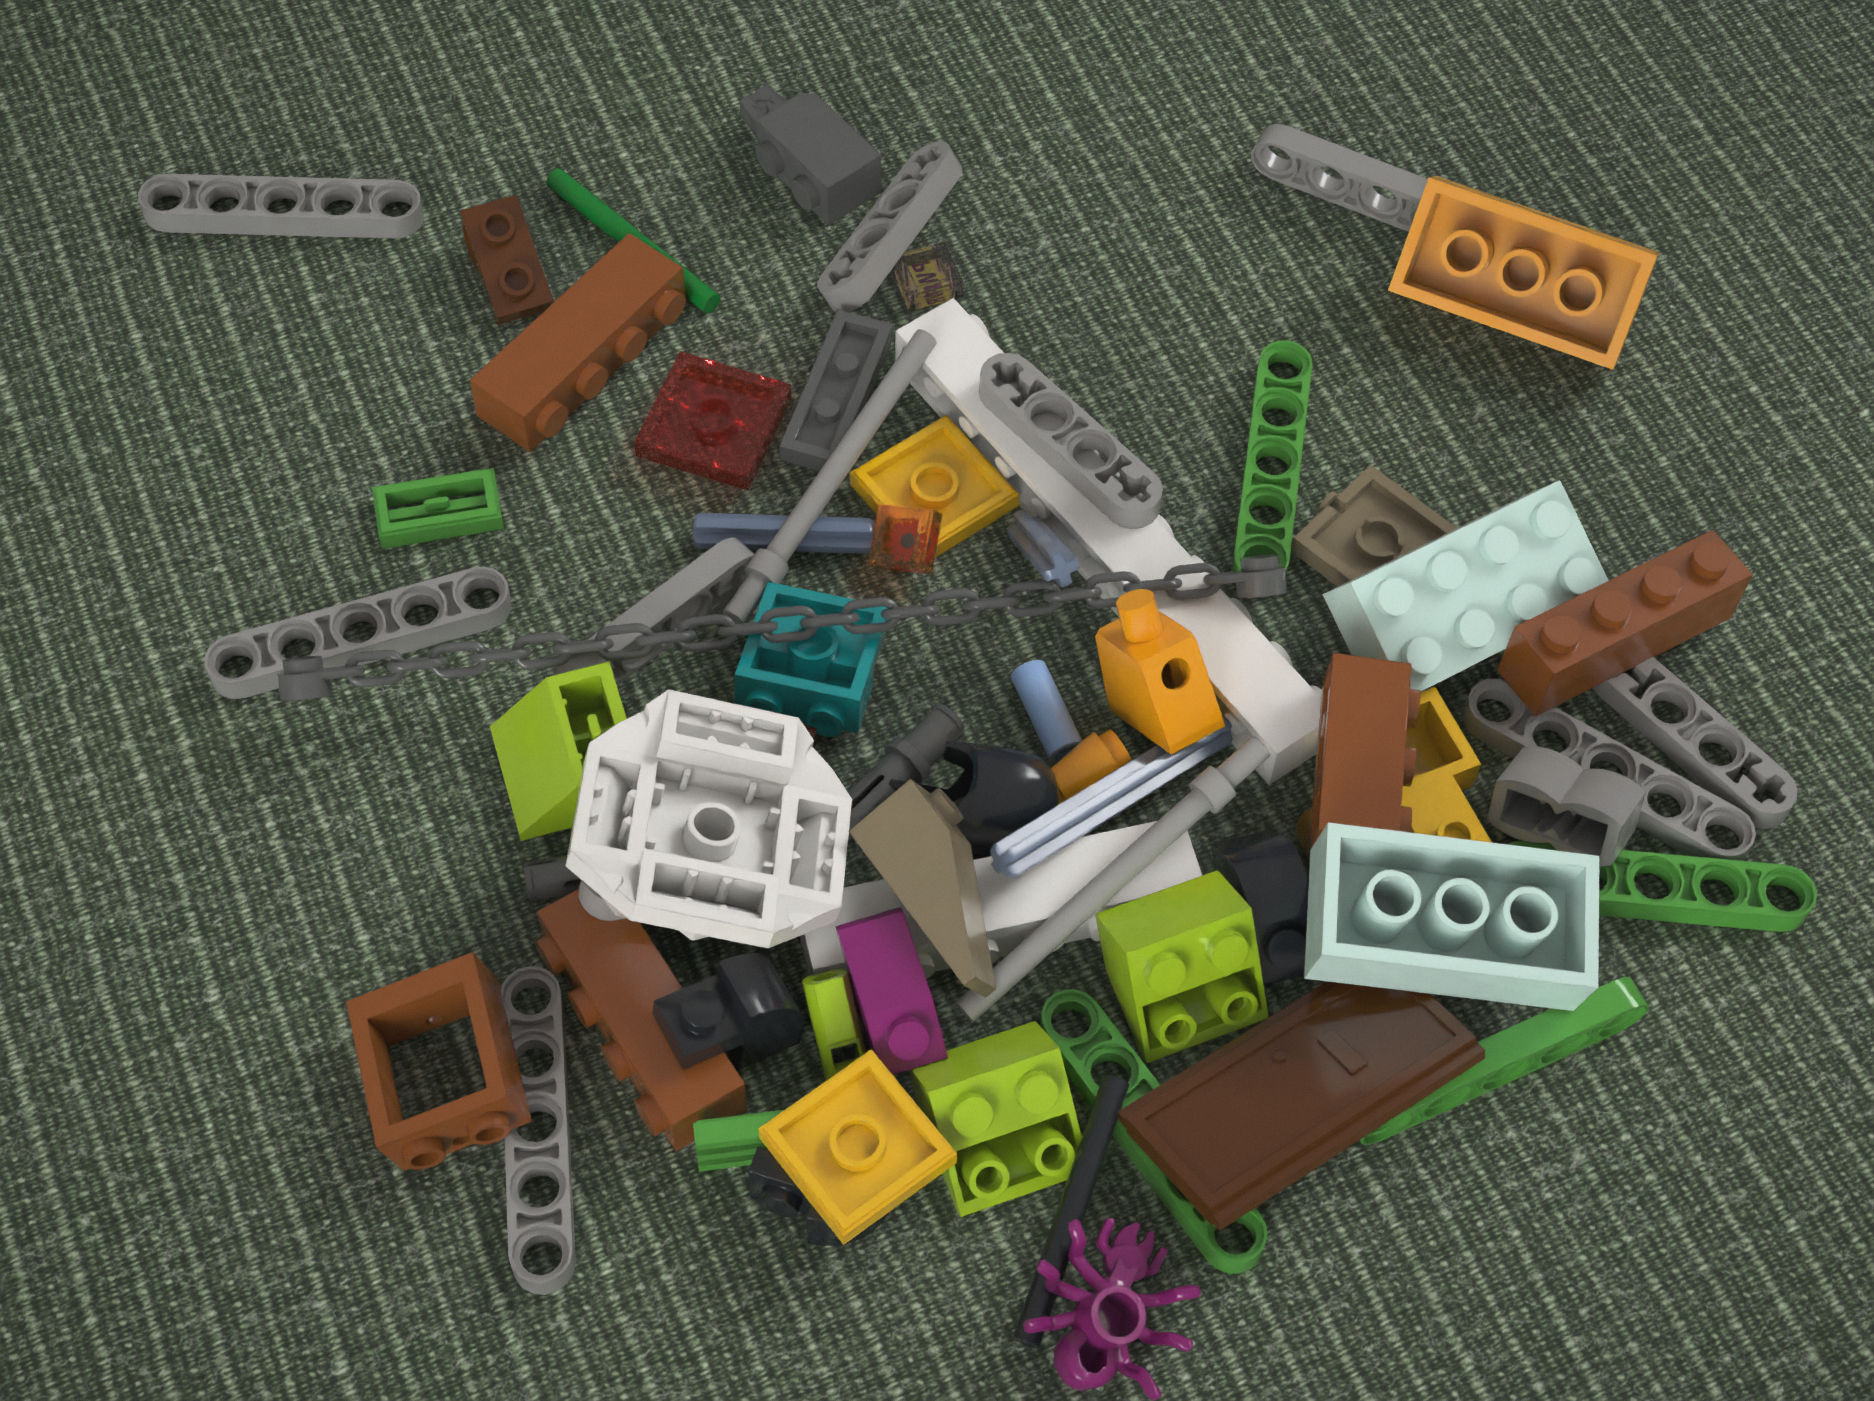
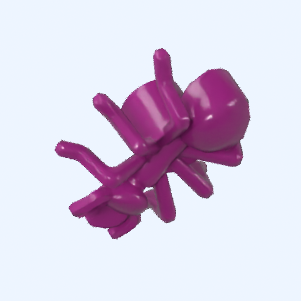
(1113, 1314)

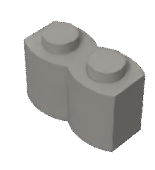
(1558, 802)

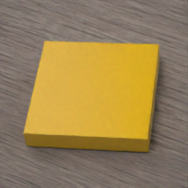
(940, 473)
(857, 1146)

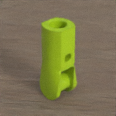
(833, 1017)

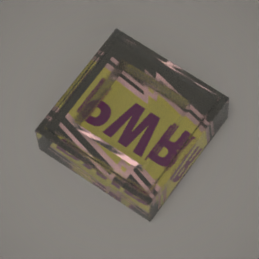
(928, 277)

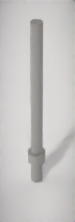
(770, 563)
(1209, 793)

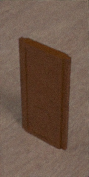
(1296, 1093)

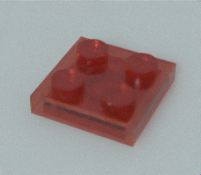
(713, 420)

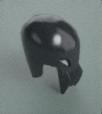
(999, 791)

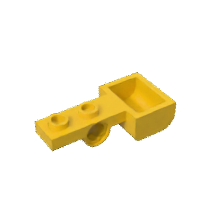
(1441, 773)

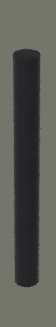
(1074, 1200)

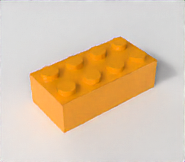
(1523, 271)

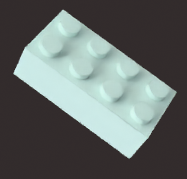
(1469, 588)
(1452, 917)

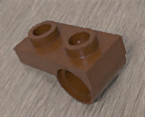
(506, 259)

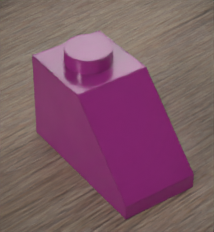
(891, 991)

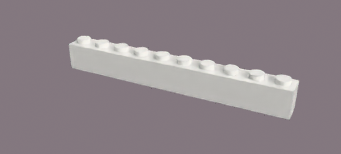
(1247, 672)

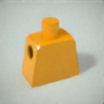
(1156, 675)

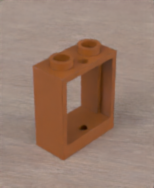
(415, 1007)

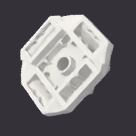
(712, 822)

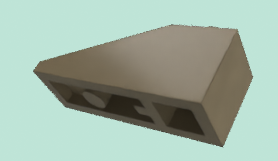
(933, 874)

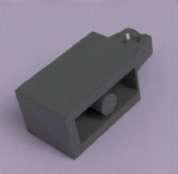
(812, 152)

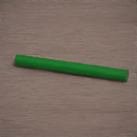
(617, 228)

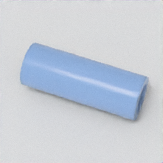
(1046, 709)

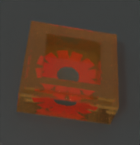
(905, 539)

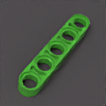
(1281, 442)
(1685, 900)
(1106, 1043)
(1528, 1048)

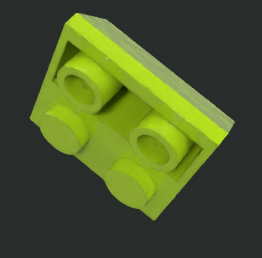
(545, 745)
(1184, 964)
(1003, 1113)

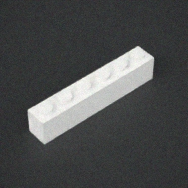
(1015, 905)

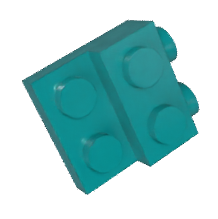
(812, 679)

